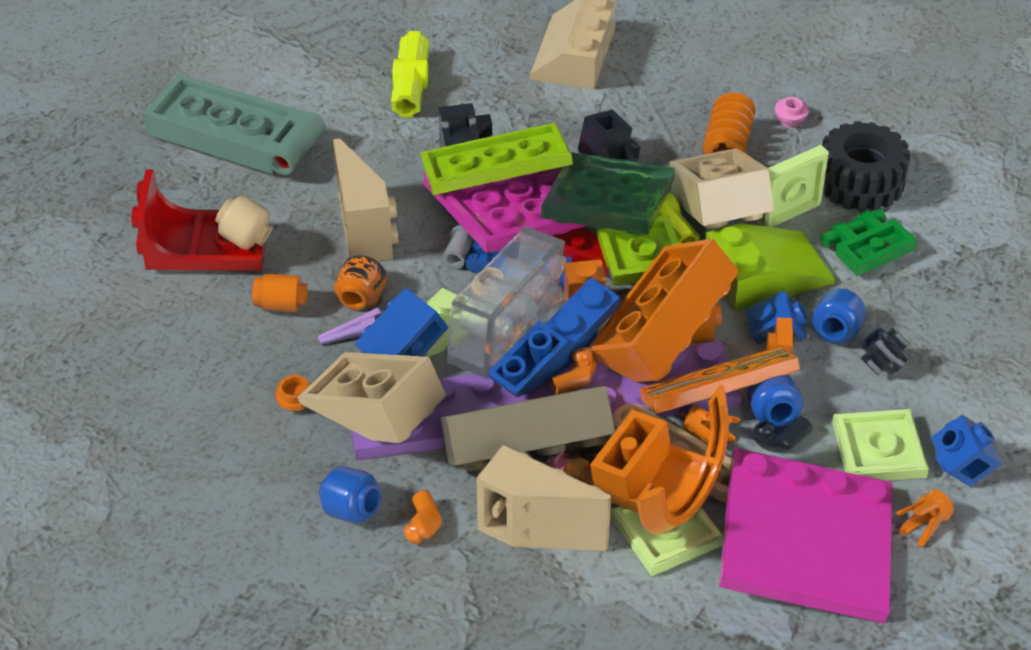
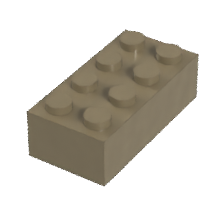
(528, 425)

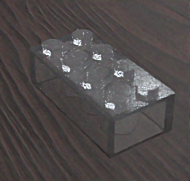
(505, 300)

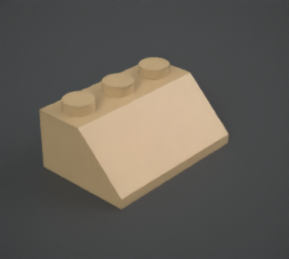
(576, 44)

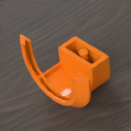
(659, 477)

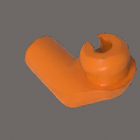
(579, 374)
(426, 520)

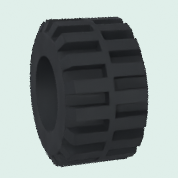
(865, 166)

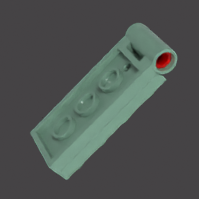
(233, 125)

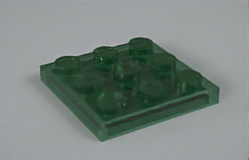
(608, 193)

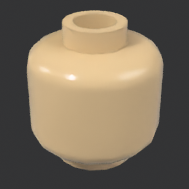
(244, 222)

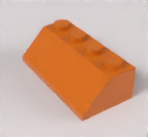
(664, 310)

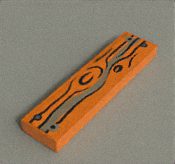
(731, 375)

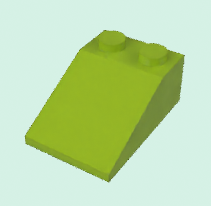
(769, 263)

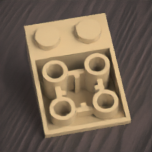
(540, 505)

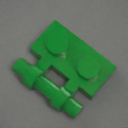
(874, 245)

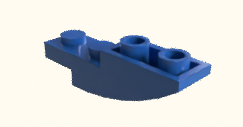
(549, 346)

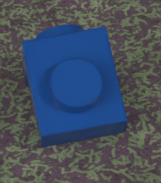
(763, 316)

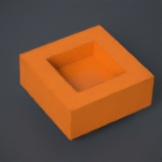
(783, 335)

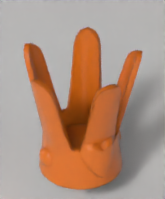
(698, 423)
(930, 507)

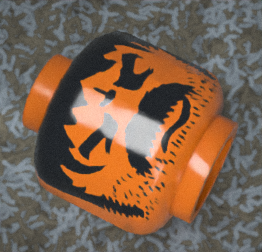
(360, 282)

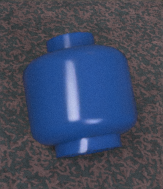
(839, 316)
(775, 400)
(350, 494)

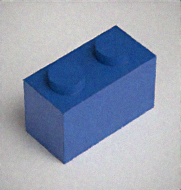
(404, 328)

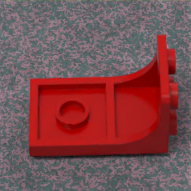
(184, 237)

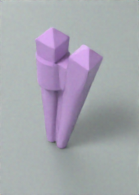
(351, 328)

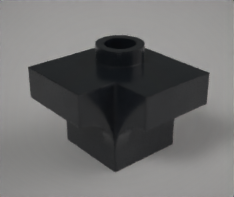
(461, 125)
(608, 136)

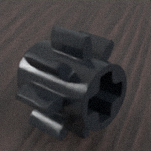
(885, 351)

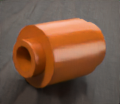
(279, 292)

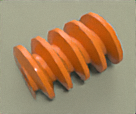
(729, 123)

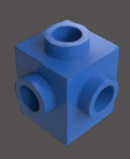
(966, 450)

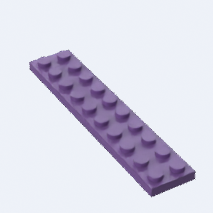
(475, 393)

